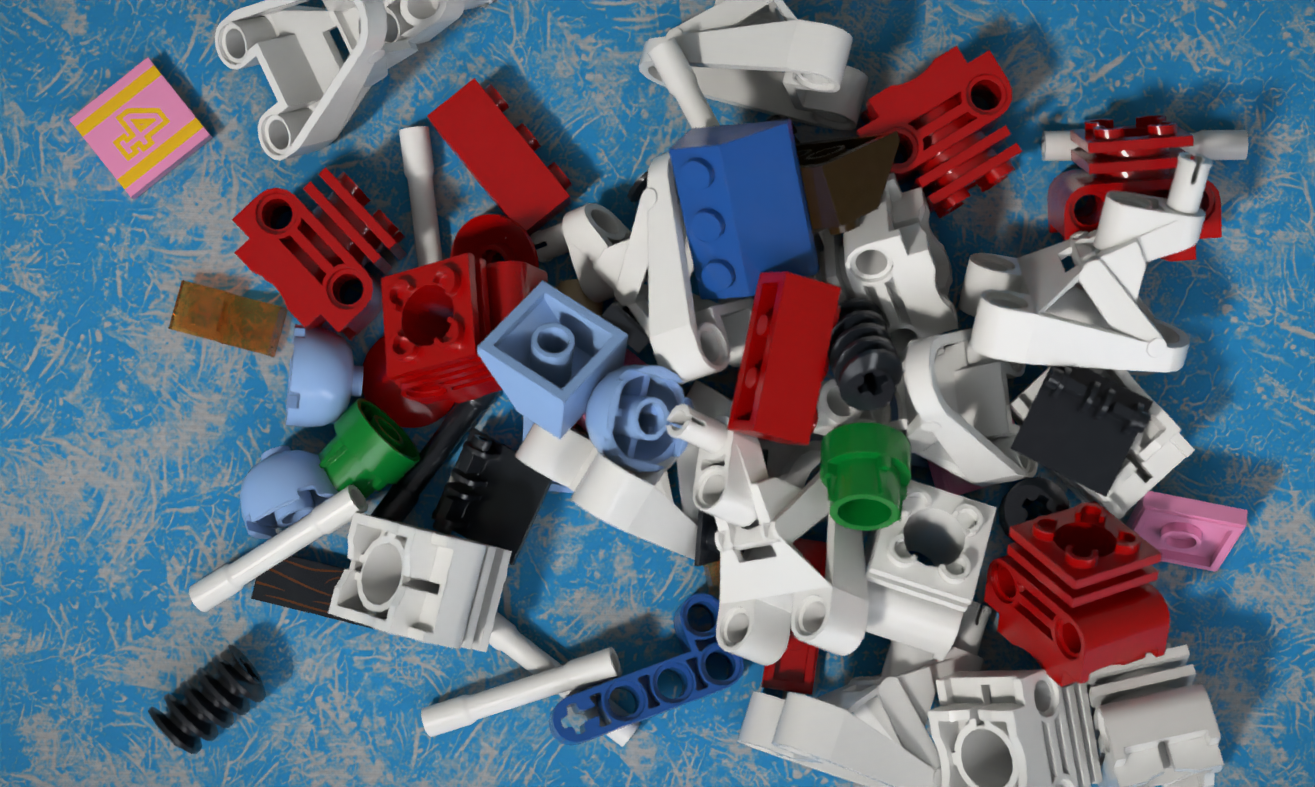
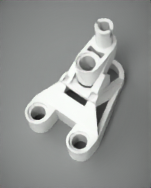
(743, 44)
(306, 69)
(611, 262)
(1040, 316)
(948, 408)
(622, 497)
(772, 582)
(886, 735)

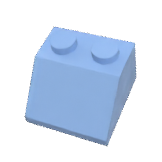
(552, 357)

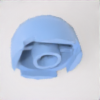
(320, 377)
(631, 414)
(282, 490)

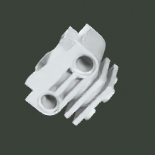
(895, 265)
(1148, 460)
(420, 583)
(918, 601)
(1154, 723)
(1014, 731)

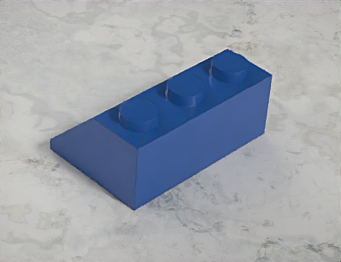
(743, 206)

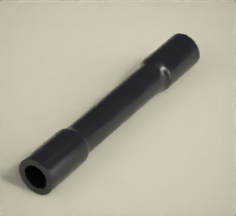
(406, 492)

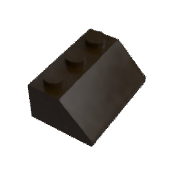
(845, 178)

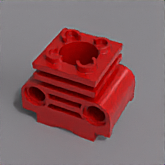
(944, 130)
(1126, 160)
(320, 252)
(441, 316)
(1079, 593)

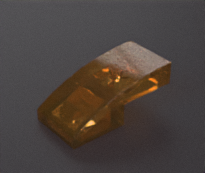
(228, 318)

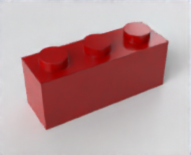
(501, 156)
(785, 358)

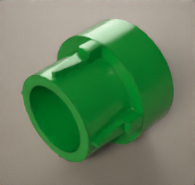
(367, 450)
(865, 474)

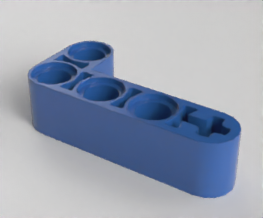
(643, 683)

